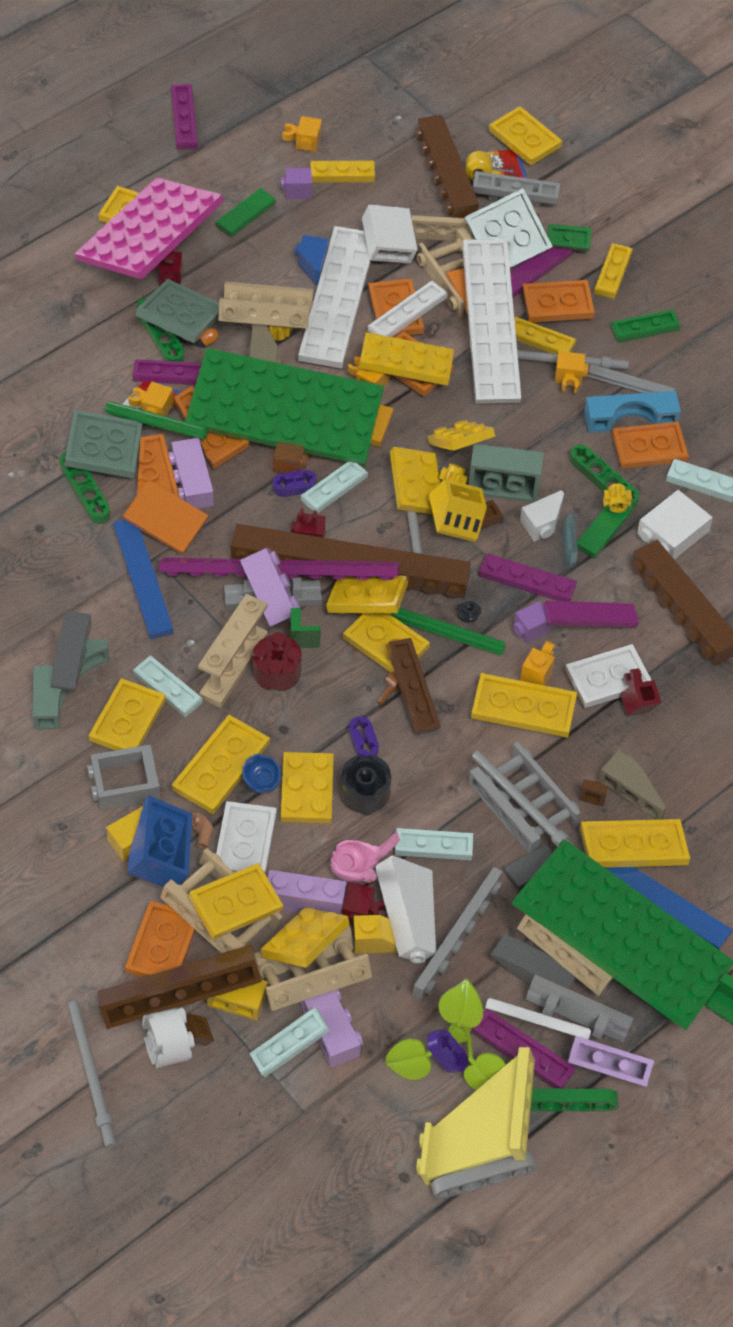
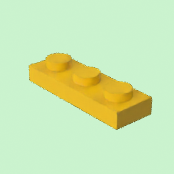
(343, 171)

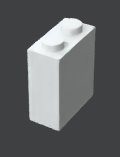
(389, 234)
(675, 524)

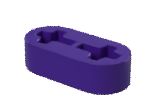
(294, 483)
(369, 737)
(447, 1051)

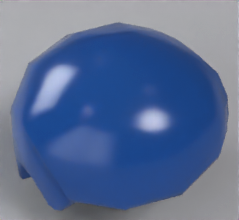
(261, 773)

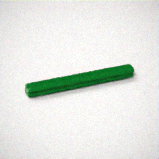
(156, 420)
(450, 631)

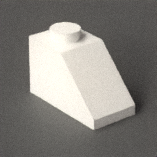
(542, 516)

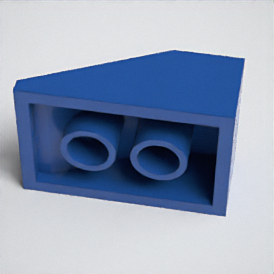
(161, 843)

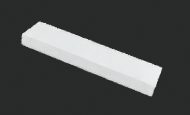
(408, 310)
(537, 1018)

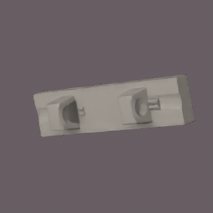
(503, 185)
(306, 592)
(579, 1009)

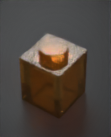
(289, 457)

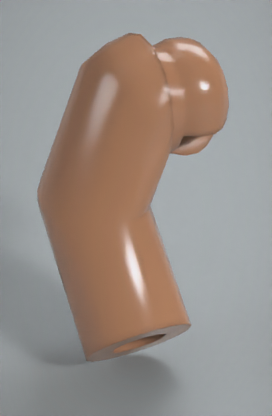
(204, 830)

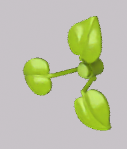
(464, 1011)

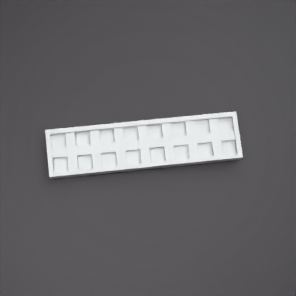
(336, 299)
(491, 321)

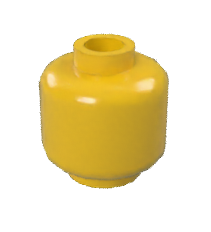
(479, 162)

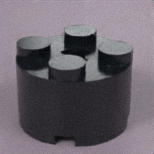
(365, 784)

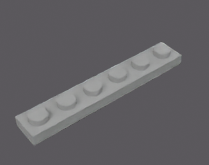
(453, 942)

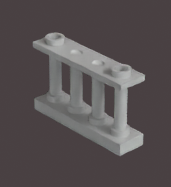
(513, 817)

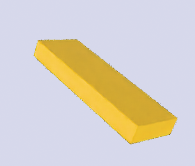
(613, 271)
(542, 337)

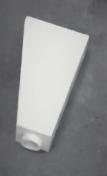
(410, 907)

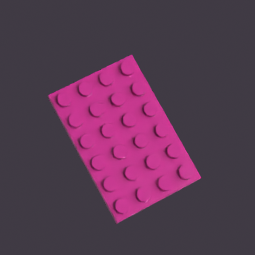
(149, 228)

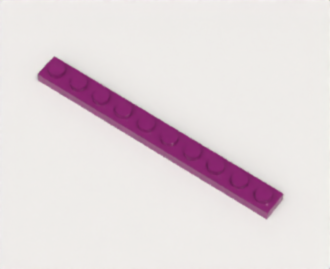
(292, 568)

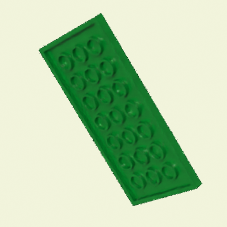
(287, 404)
(624, 933)

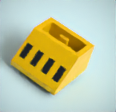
(458, 509)

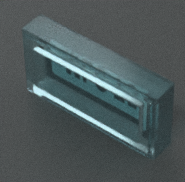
(570, 540)

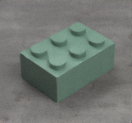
(506, 472)

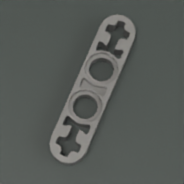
(482, 1176)

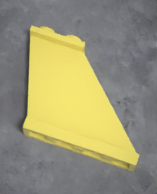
(484, 1126)

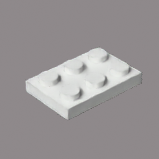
(602, 675)
(246, 835)

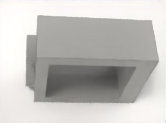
(127, 795)

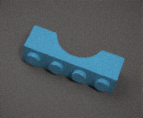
(656, 407)

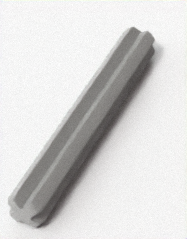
(625, 380)

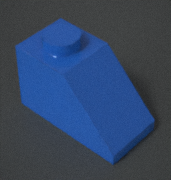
(312, 256)

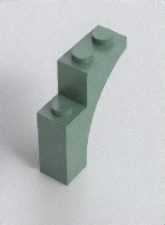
(48, 700)

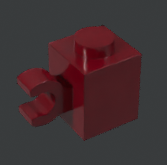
(171, 268)
(309, 524)
(639, 696)
(360, 902)

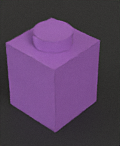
(297, 183)
(531, 622)

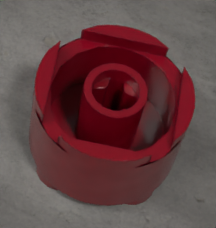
(277, 662)

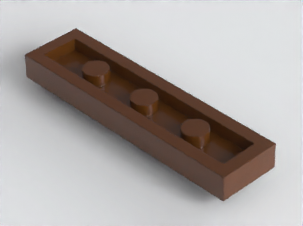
(413, 686)

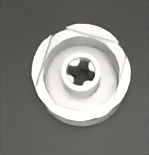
(167, 1037)

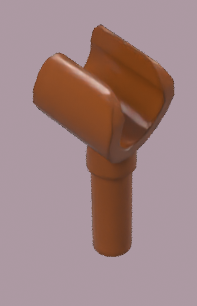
(393, 685)

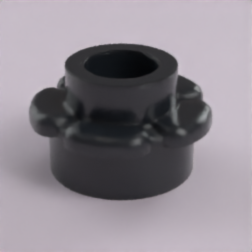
(469, 616)

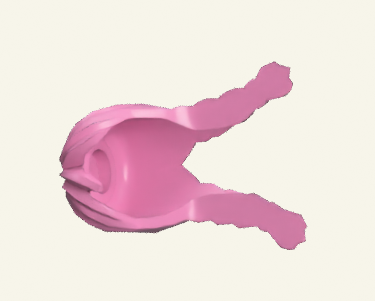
(356, 860)

